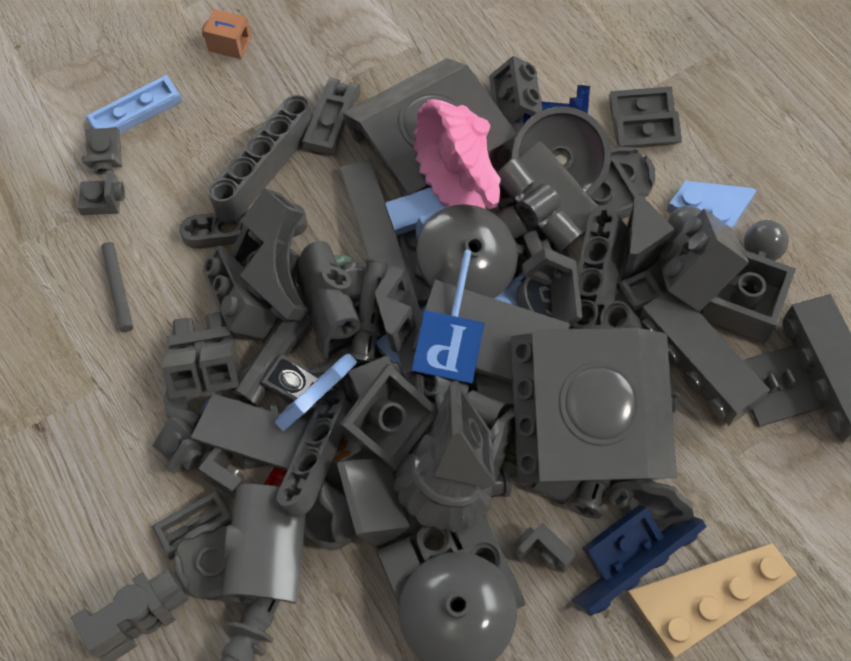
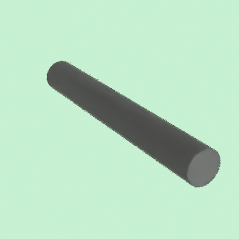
(117, 287)

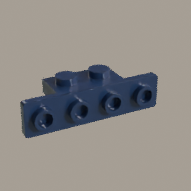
(628, 553)

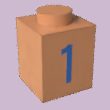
(227, 33)

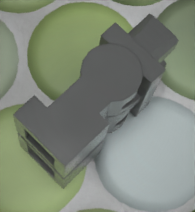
(133, 612)

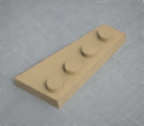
(706, 598)

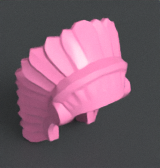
(455, 155)

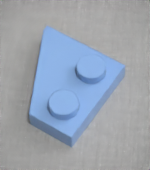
(720, 200)

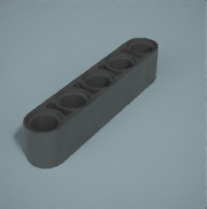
(260, 159)

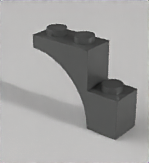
(273, 224)

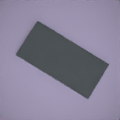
(248, 432)

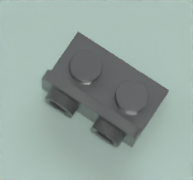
(516, 89)

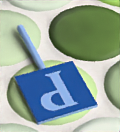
(448, 343)

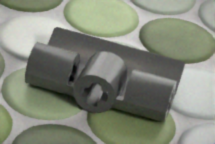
(547, 196)
(324, 291)
(262, 548)

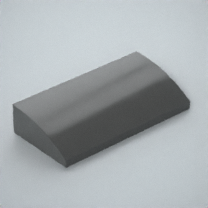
(500, 321)

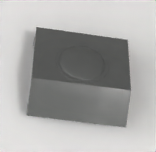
(391, 117)
(592, 405)

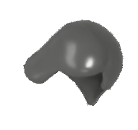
(329, 519)

